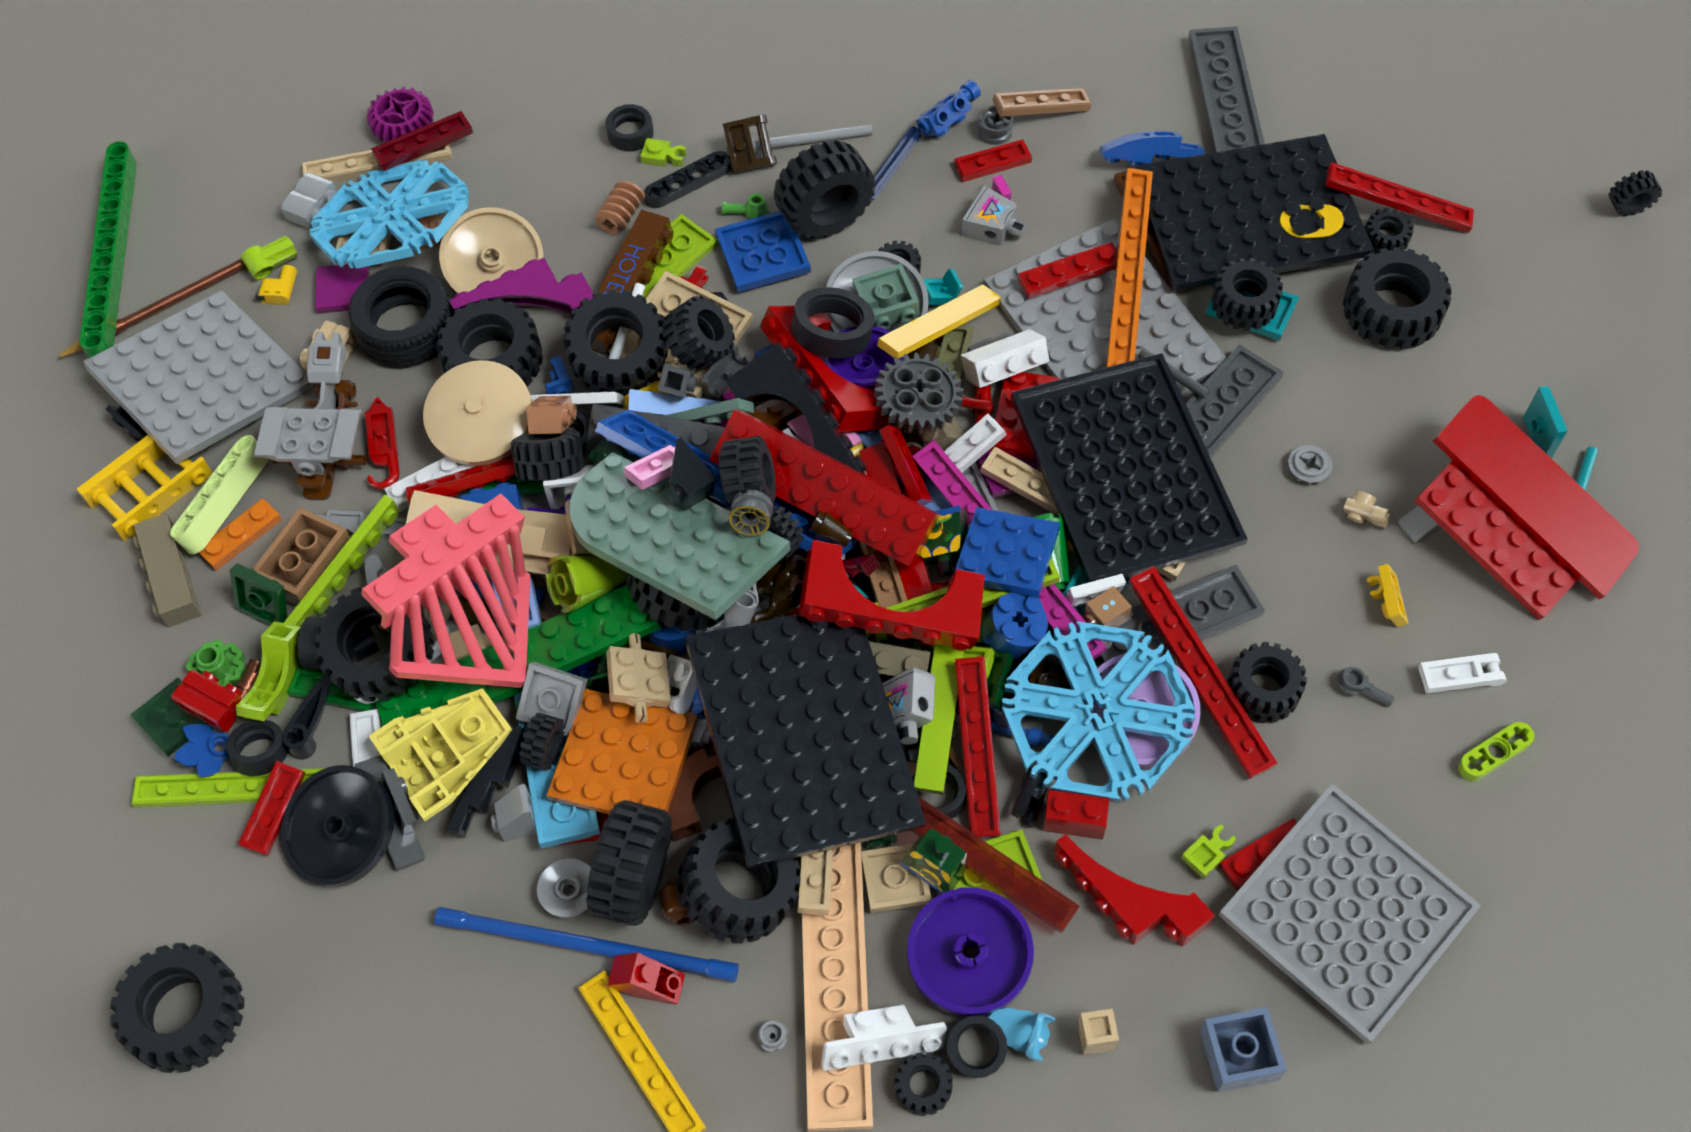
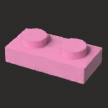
(651, 468)

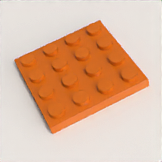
(620, 759)

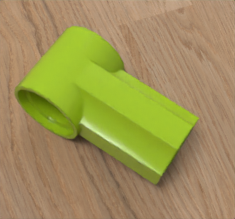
(264, 259)

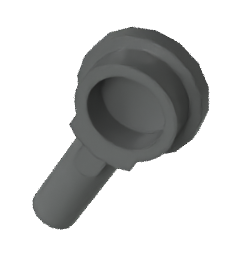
(1354, 681)

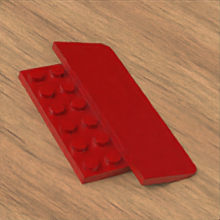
(1522, 512)

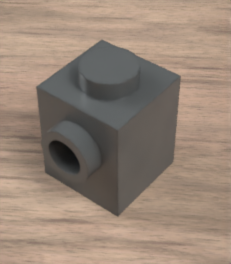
(677, 380)

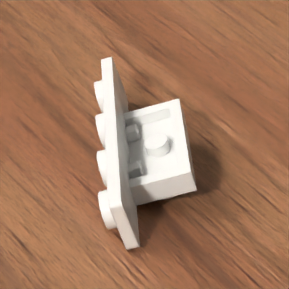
(881, 1036)

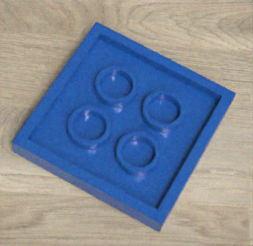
(762, 251)
(1009, 550)

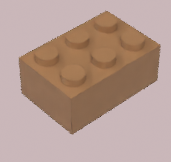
(302, 553)

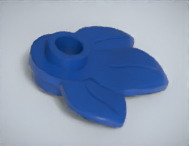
(201, 750)

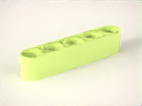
(218, 496)

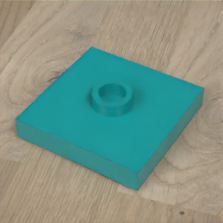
(1545, 421)

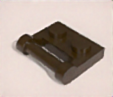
(741, 145)

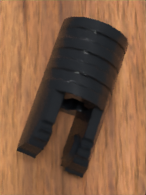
(1030, 798)

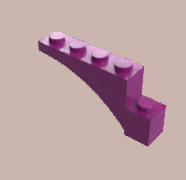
(530, 286)

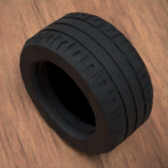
(386, 290)

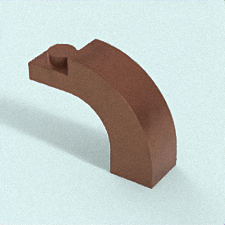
(695, 774)

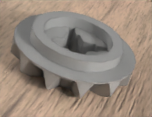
(1303, 455)

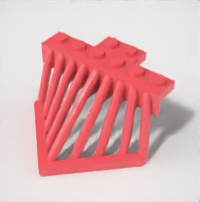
(445, 555)

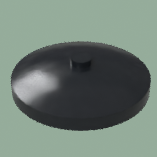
(337, 826)

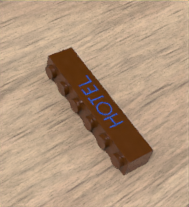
(635, 263)

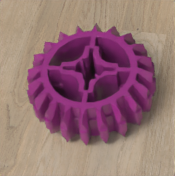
(398, 113)

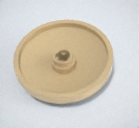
(485, 246)
(476, 412)

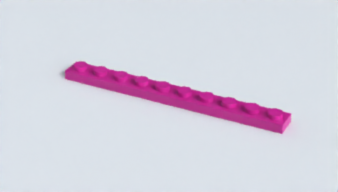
(960, 492)

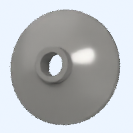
(556, 879)

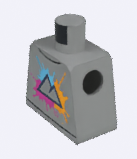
(992, 218)
(911, 702)

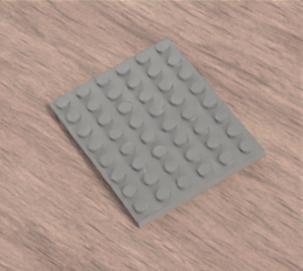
(1079, 315)

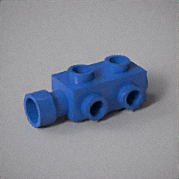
(952, 112)

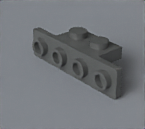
(404, 845)

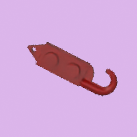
(382, 442)

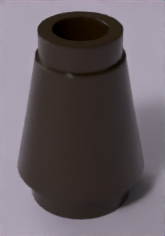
(830, 529)

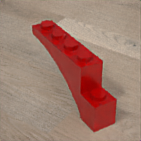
(1131, 905)

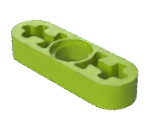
(1492, 763)

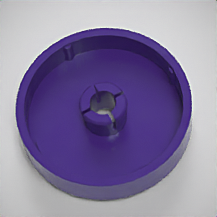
(957, 982)

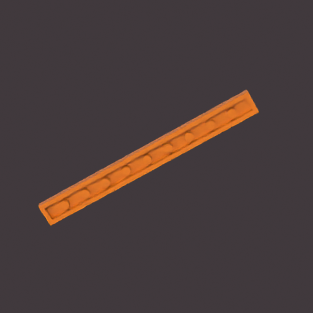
(1129, 267)

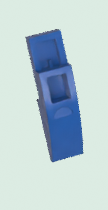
(1141, 147)

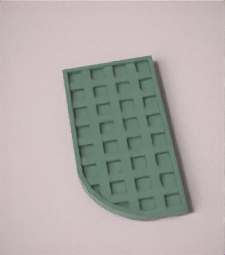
(674, 549)

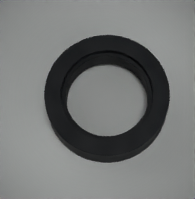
(832, 343)

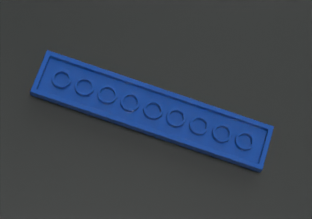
(644, 438)

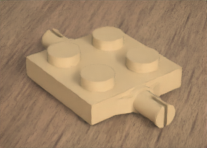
(638, 677)

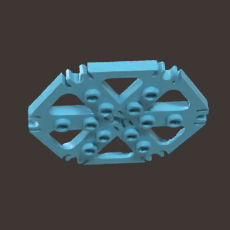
(389, 213)
(1115, 690)

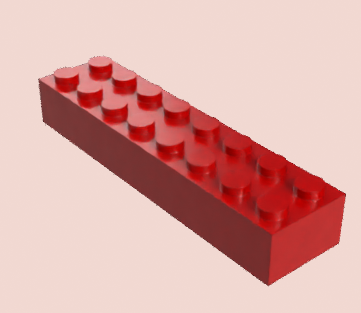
(824, 484)

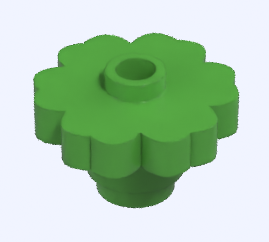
(220, 660)

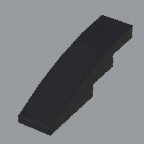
(495, 772)

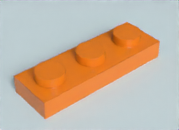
(240, 534)

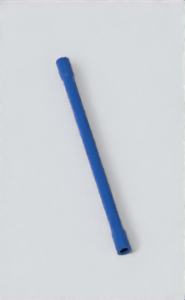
(462, 920)

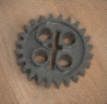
(918, 393)

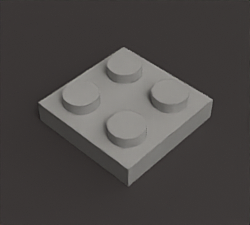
(552, 694)

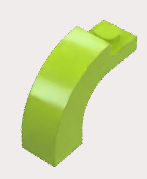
(275, 673)

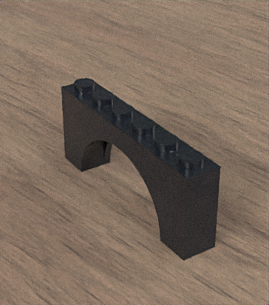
(778, 377)

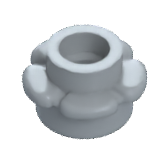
(772, 1027)

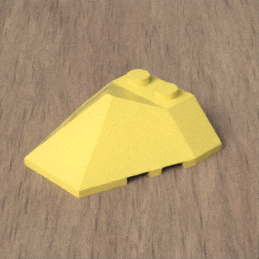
(442, 748)

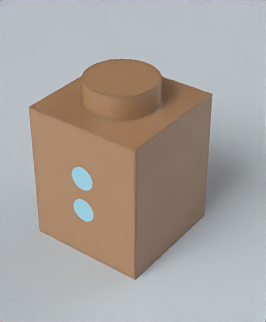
(1108, 609)

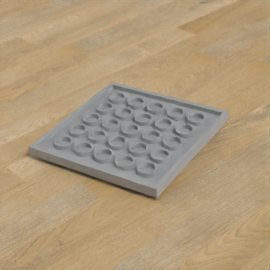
(198, 376)
(1349, 912)

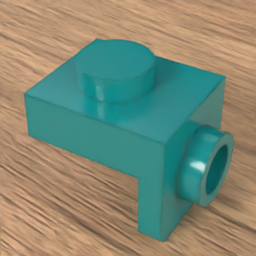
(943, 290)

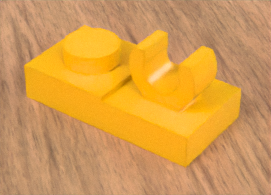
(1390, 590)

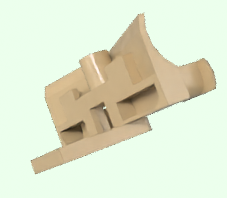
(541, 537)

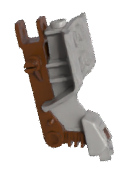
(320, 436)

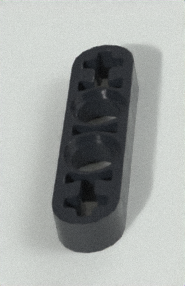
(685, 176)

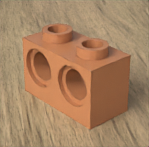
(550, 414)

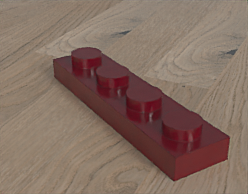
(422, 141)

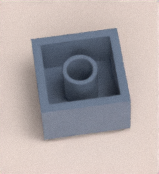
(1242, 1049)

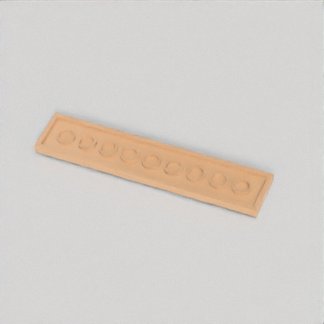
(835, 987)

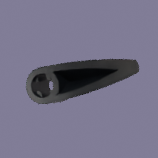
(305, 721)

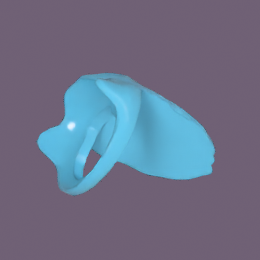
(1024, 1030)

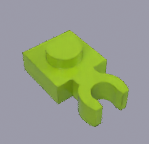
(659, 152)
(1206, 853)

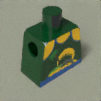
(946, 540)
(936, 860)

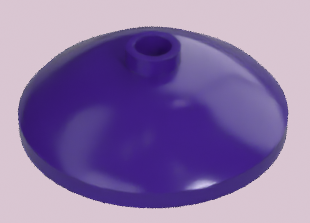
(864, 367)

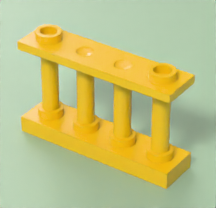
(128, 466)

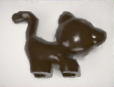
(783, 585)

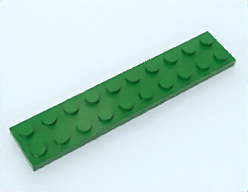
(557, 643)

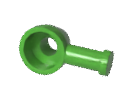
(754, 207)

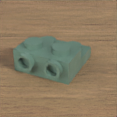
(888, 295)

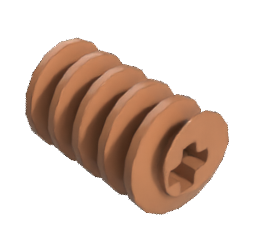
(619, 207)

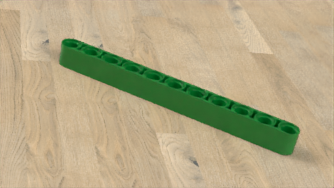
(108, 250)

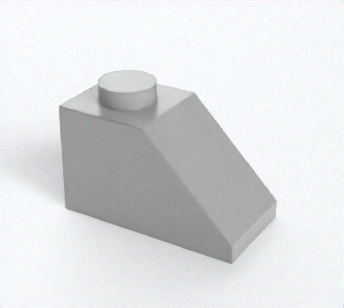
(514, 815)

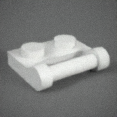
(681, 677)

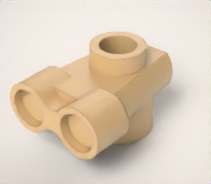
(1362, 508)

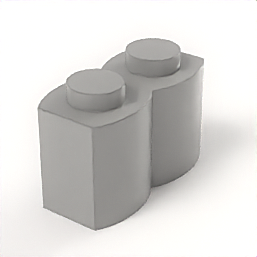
(307, 199)

